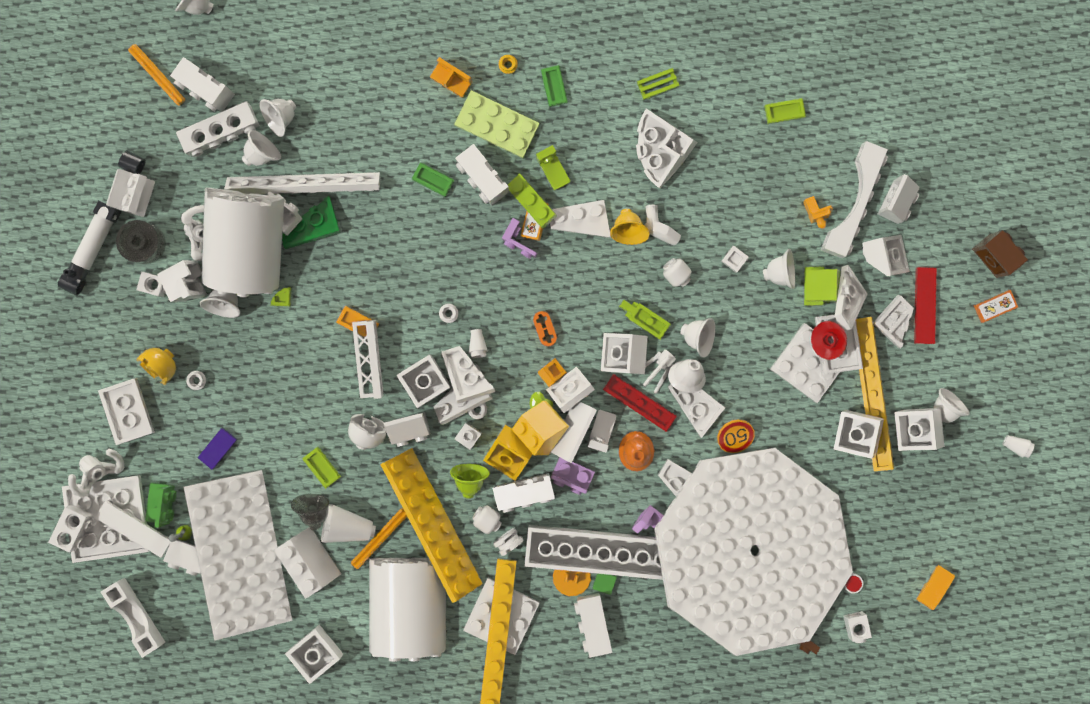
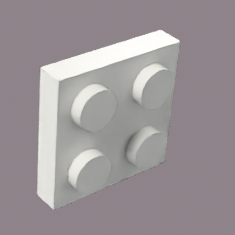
(570, 389)

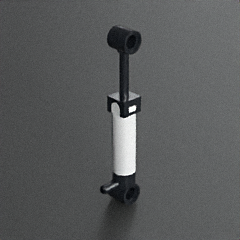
(74, 277)

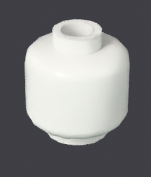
(677, 272)
(486, 519)

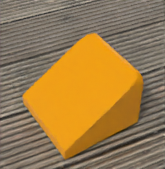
(552, 372)

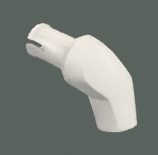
(659, 229)

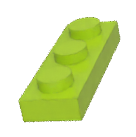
(531, 201)

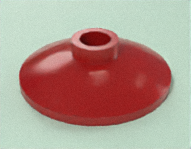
(822, 342)

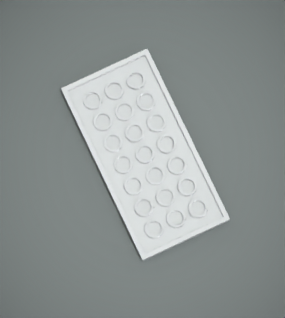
(237, 554)

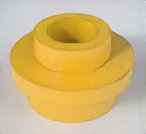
(508, 58)

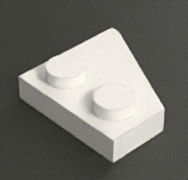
(895, 320)

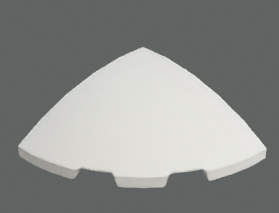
(661, 147)

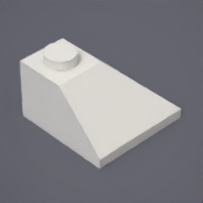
(887, 255)

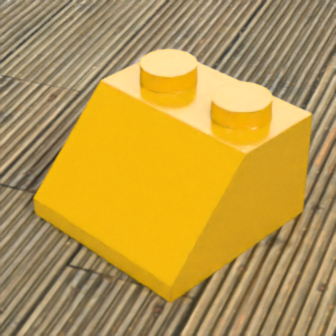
(540, 428)
(508, 454)

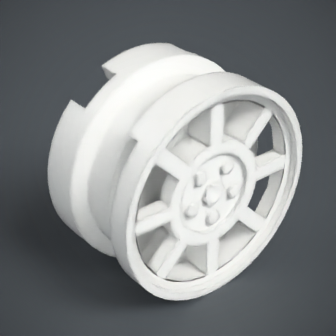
(511, 542)

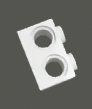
(67, 526)

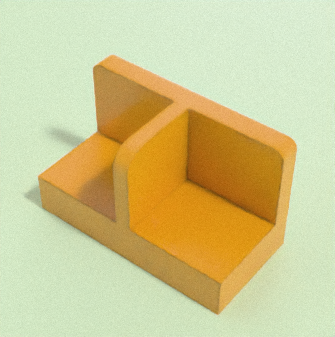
(451, 78)

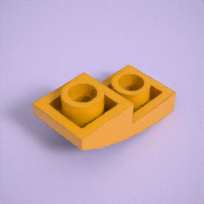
(935, 587)

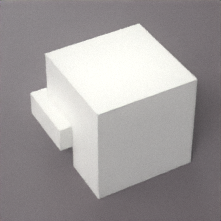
(182, 281)

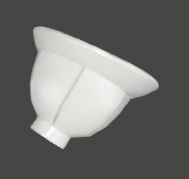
(195, 7)
(277, 114)
(259, 150)
(781, 270)
(221, 304)
(700, 335)
(687, 376)
(950, 406)

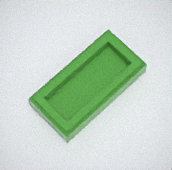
(554, 86)
(432, 179)

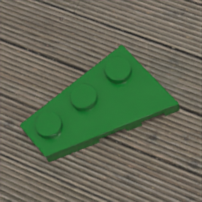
(315, 225)

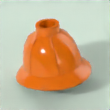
(636, 451)

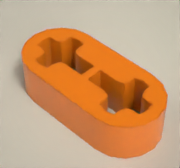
(549, 326)

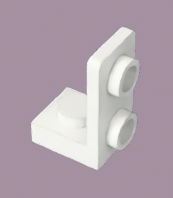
(601, 431)

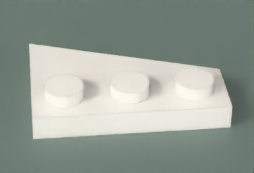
(582, 218)
(850, 298)
(465, 377)

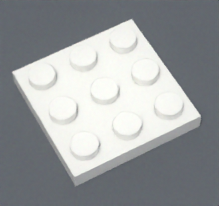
(802, 366)
(521, 614)

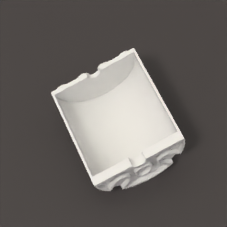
(241, 242)
(406, 609)

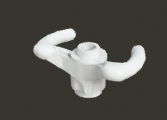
(194, 231)
(93, 471)

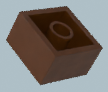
(1000, 254)

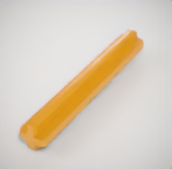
(156, 74)
(380, 537)

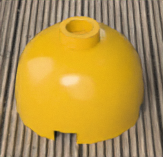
(158, 363)

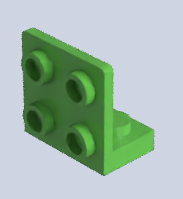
(160, 504)

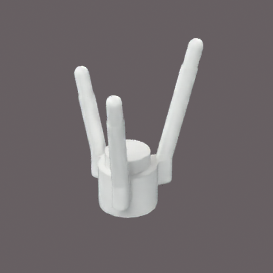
(665, 361)

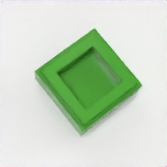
(604, 583)

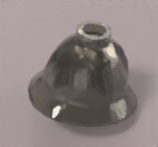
(310, 509)

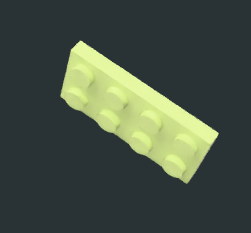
(496, 124)

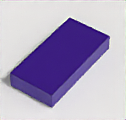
(217, 448)

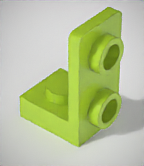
(552, 168)

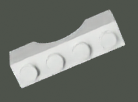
(144, 632)

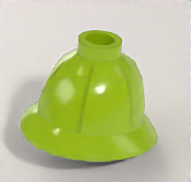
(469, 478)

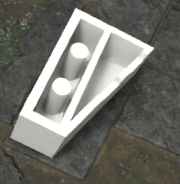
(202, 85)
(481, 175)
(524, 492)

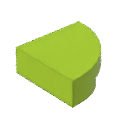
(282, 298)

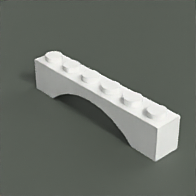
(868, 165)

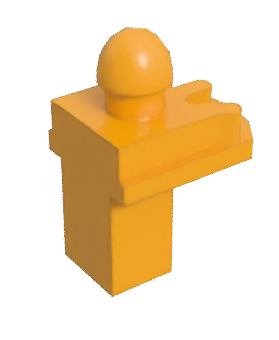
(816, 214)

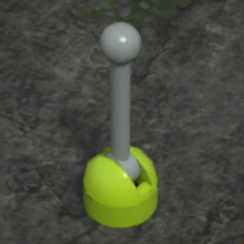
(181, 534)

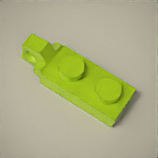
(645, 318)

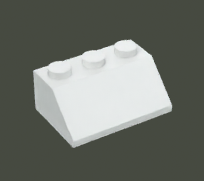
(578, 419)
(307, 562)

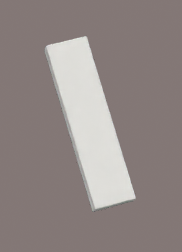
(133, 528)

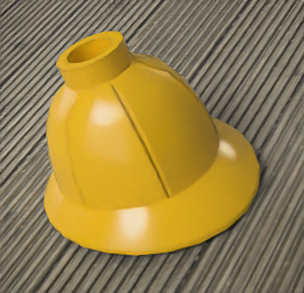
(629, 229)

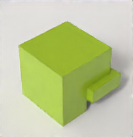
(820, 285)

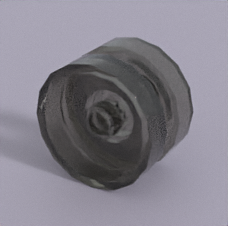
(140, 242)

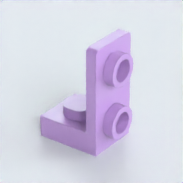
(512, 231)
(648, 517)

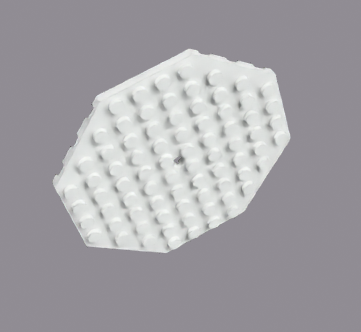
(707, 558)

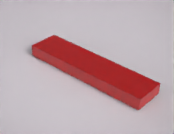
(925, 305)
(639, 403)

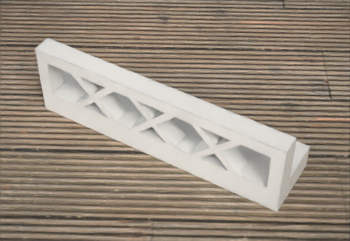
(374, 359)

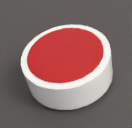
(854, 583)

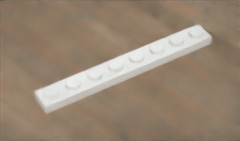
(304, 183)

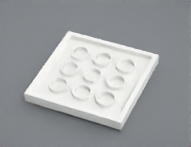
(101, 539)

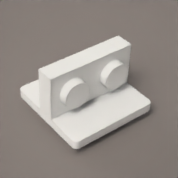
(130, 192)

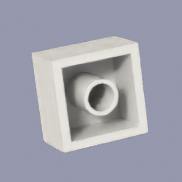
(424, 381)
(919, 429)
(858, 434)
(314, 654)

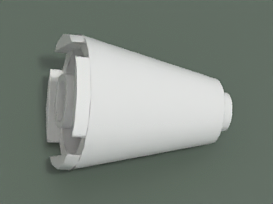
(345, 526)

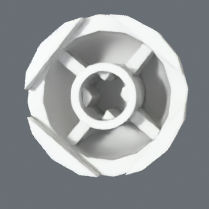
(366, 432)

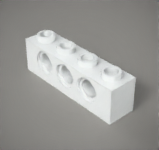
(189, 136)

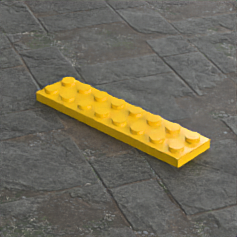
(431, 524)

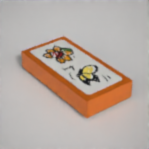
(995, 306)

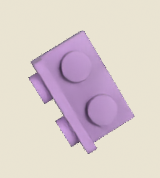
(572, 475)

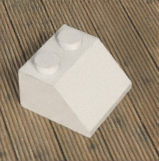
(899, 199)
(624, 353)
(407, 428)

